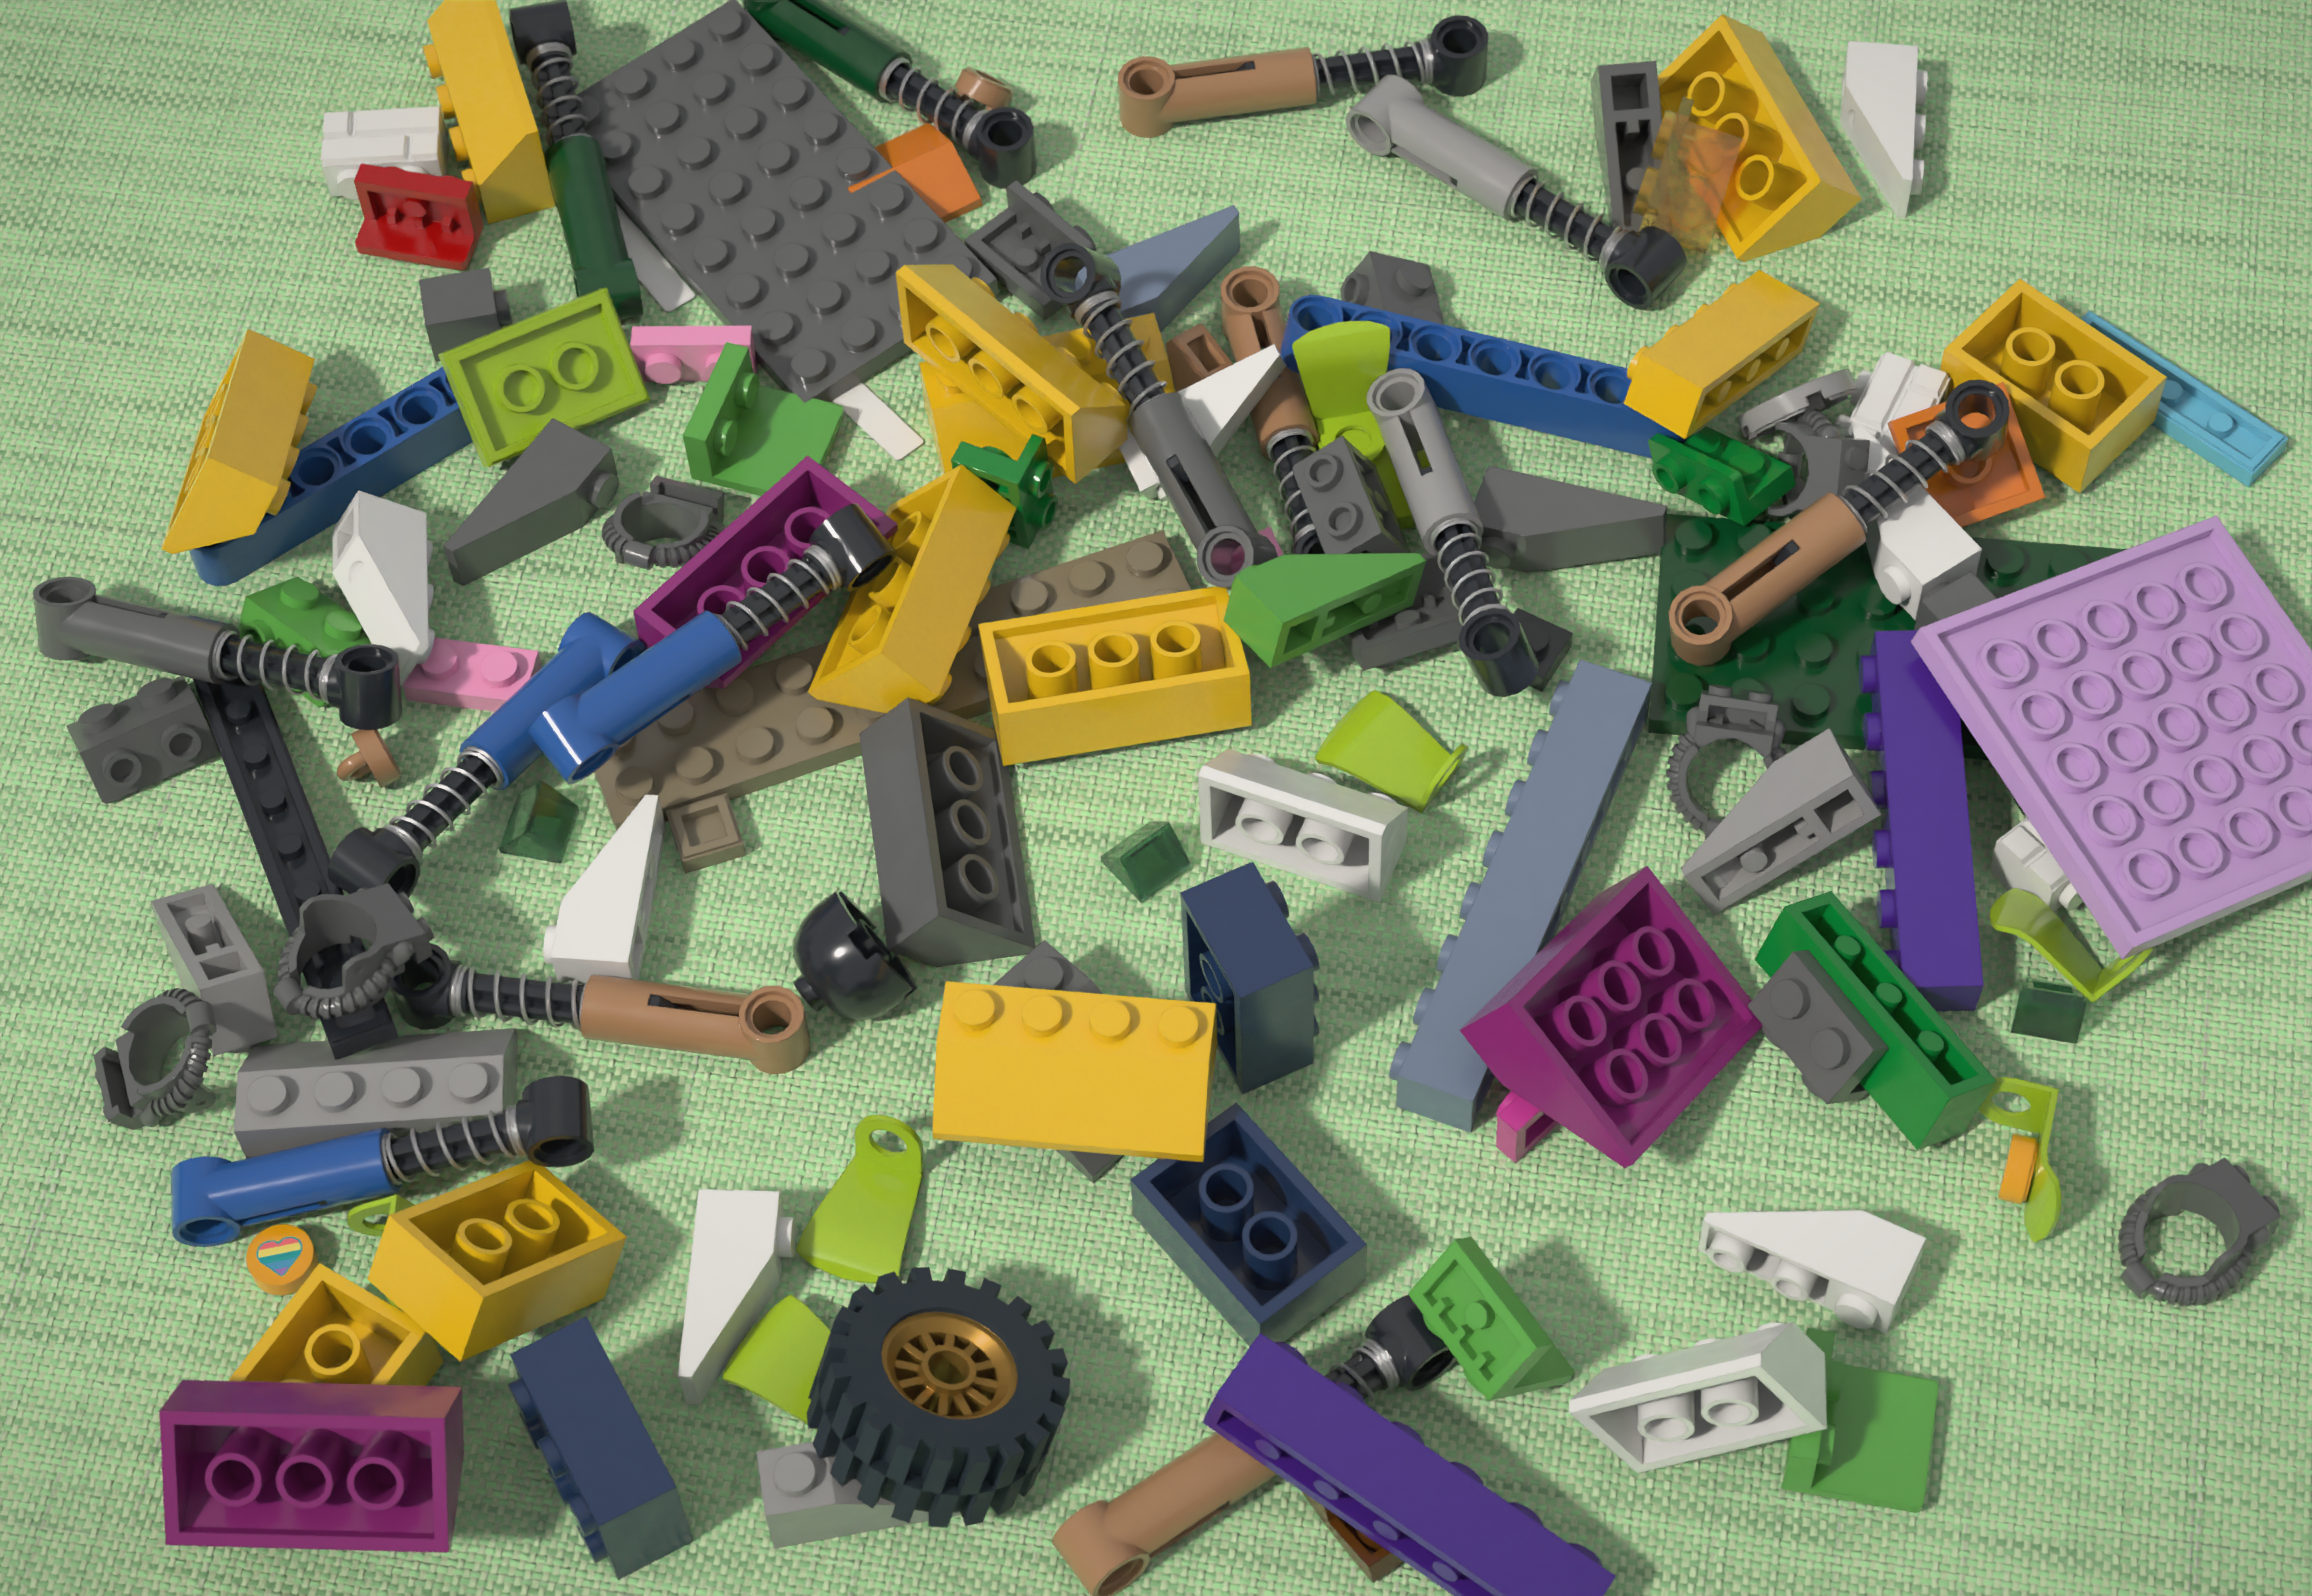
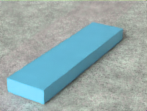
(2203, 417)

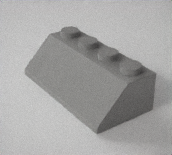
(305, 1096)

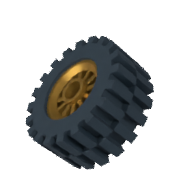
(937, 1396)

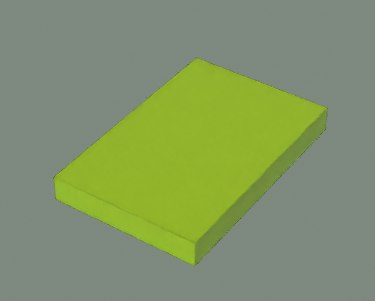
(552, 365)

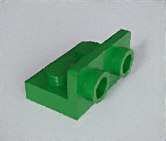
(1720, 474)
(1021, 482)

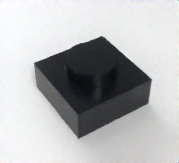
(1549, 644)

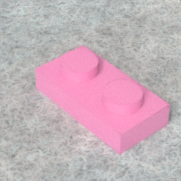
(685, 352)
(470, 674)

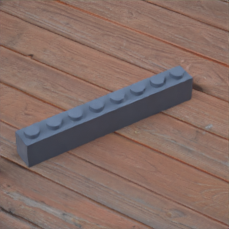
(1525, 887)

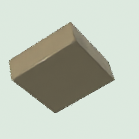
(705, 833)

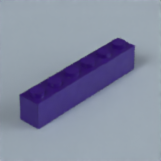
(1923, 825)
(1392, 1484)

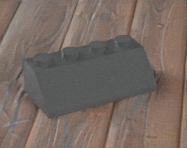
(945, 838)

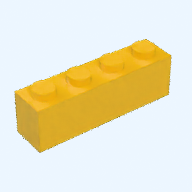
(1719, 353)

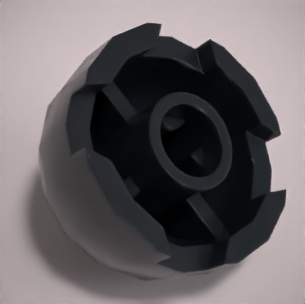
(847, 962)

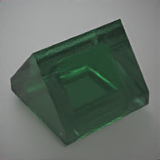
(540, 824)
(1147, 859)
(2048, 1010)

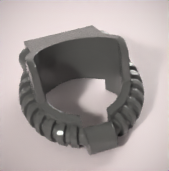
(1832, 459)
(666, 511)
(1722, 717)
(334, 919)
(132, 1076)
(2223, 1197)

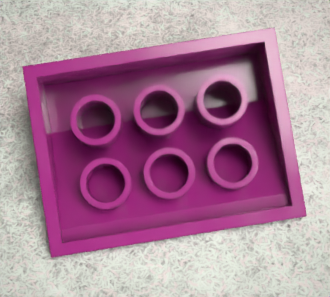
(1616, 1020)

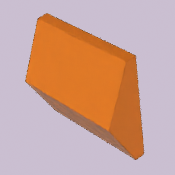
(932, 170)
(1977, 488)

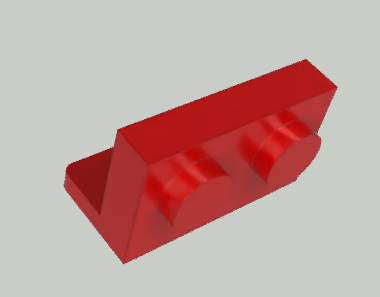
(417, 217)

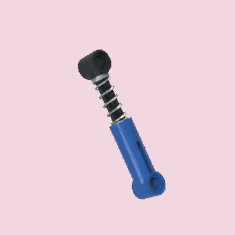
(588, 728)
(489, 757)
(221, 1196)

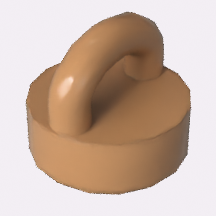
(983, 88)
(372, 757)

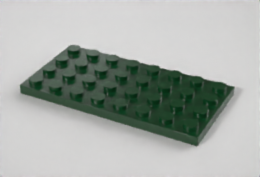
(1814, 640)

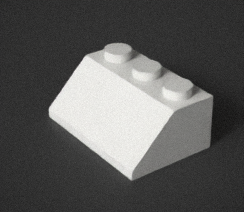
(1301, 822)
(1707, 1398)

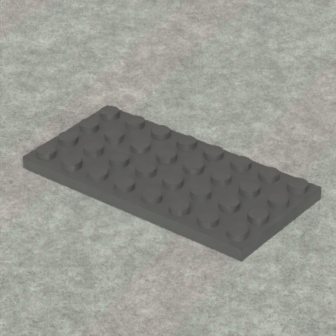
(747, 196)

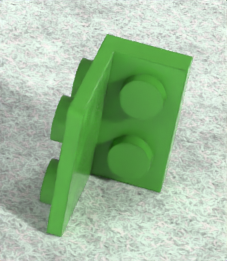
(754, 433)
(1487, 1325)
(1873, 1438)

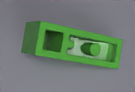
(1317, 598)

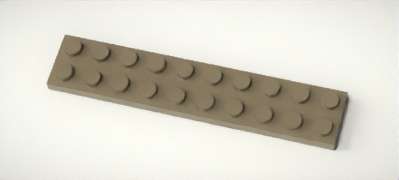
(774, 731)

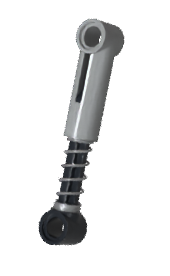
(1399, 122)
(1451, 530)

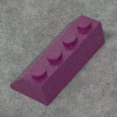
(747, 552)
(311, 1465)

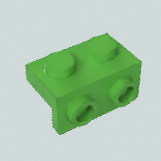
(302, 617)

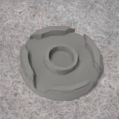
(1785, 408)

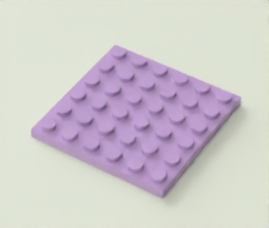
(2146, 728)

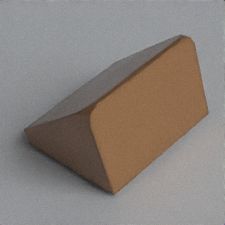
(1194, 357)

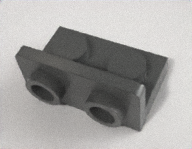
(1348, 502)

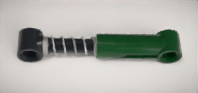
(996, 138)
(575, 160)

